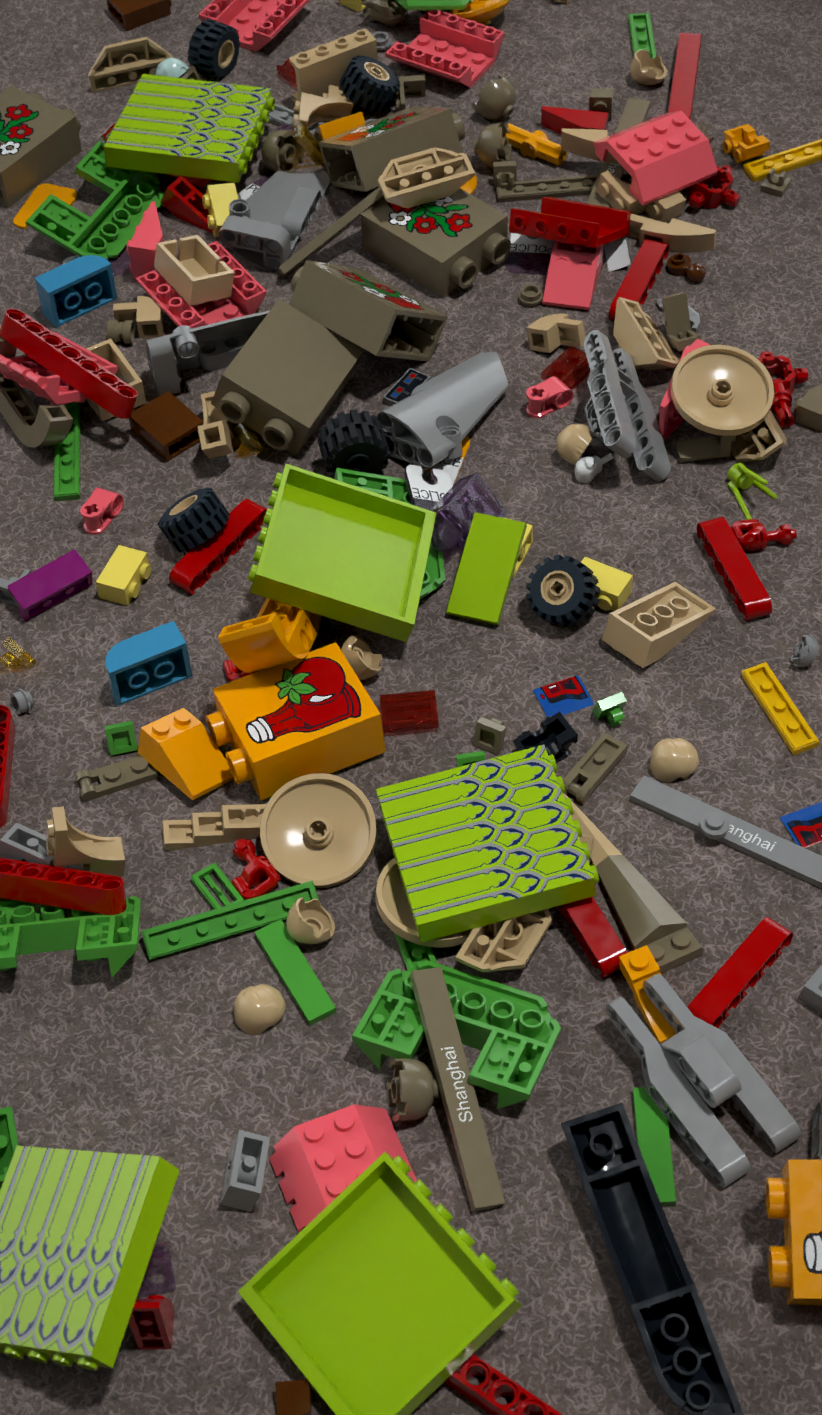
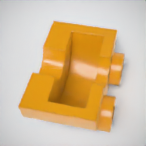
(744, 143)

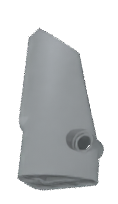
(273, 218)
(205, 346)
(443, 411)

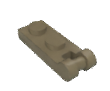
(594, 767)
(114, 777)

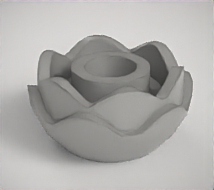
(805, 651)

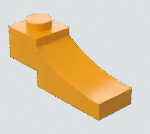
(636, 968)

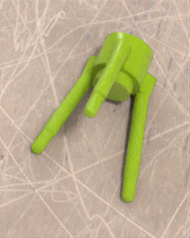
(743, 478)

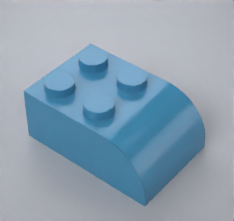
(76, 288)
(147, 663)

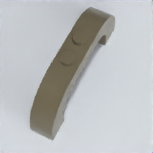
(32, 427)

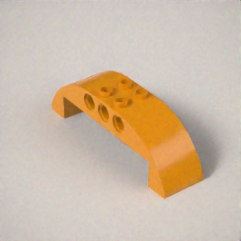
(272, 638)

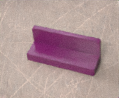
(50, 584)

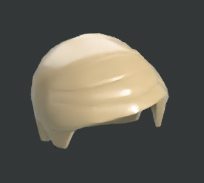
(646, 69)
(573, 442)
(361, 657)
(673, 759)
(309, 922)
(258, 1008)

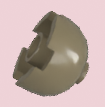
(496, 99)
(493, 145)
(282, 151)
(411, 1089)

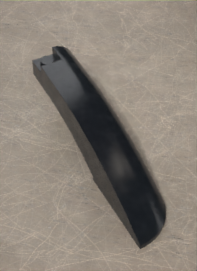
(649, 1264)

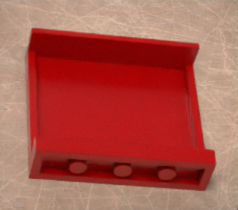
(571, 222)

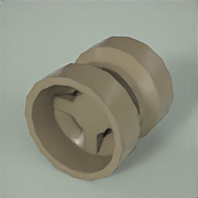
(121, 331)

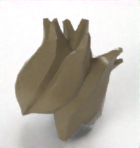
(384, 11)

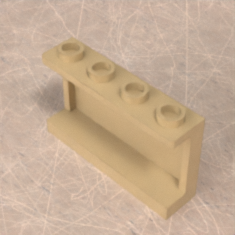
(328, 62)

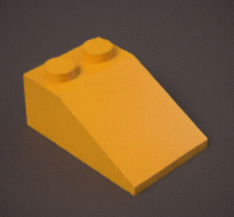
(184, 753)

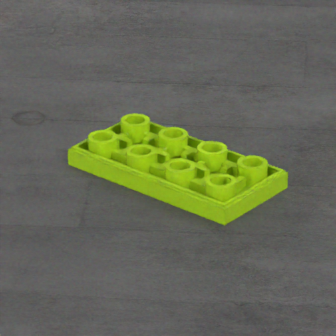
(486, 568)

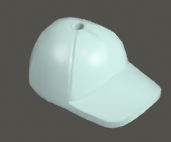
(171, 68)

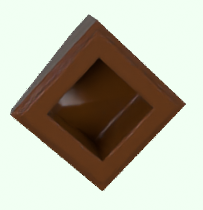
(293, 1397)

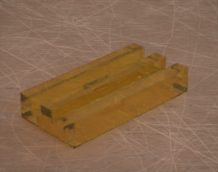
(308, 143)

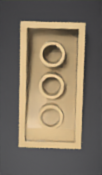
(655, 623)

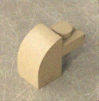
(145, 314)
(553, 331)

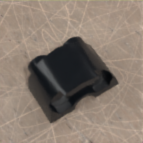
(554, 734)

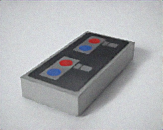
(404, 386)

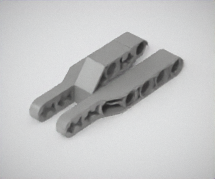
(621, 409)
(715, 1071)

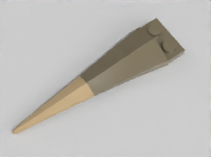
(638, 906)

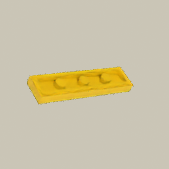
(784, 161)
(780, 708)

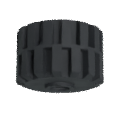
(353, 443)

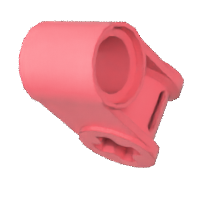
(547, 397)
(100, 510)

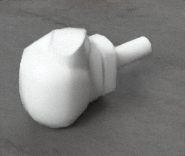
(589, 466)

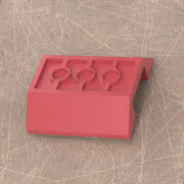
(254, 20)
(450, 48)
(244, 299)

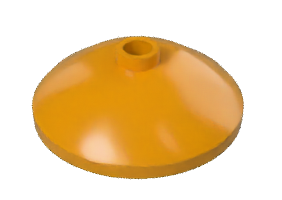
(481, 10)

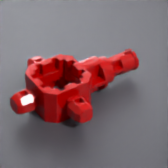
(702, 196)
(783, 389)

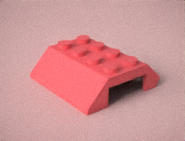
(661, 155)
(42, 381)
(329, 1154)

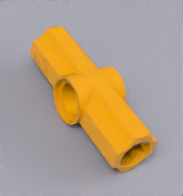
(536, 145)

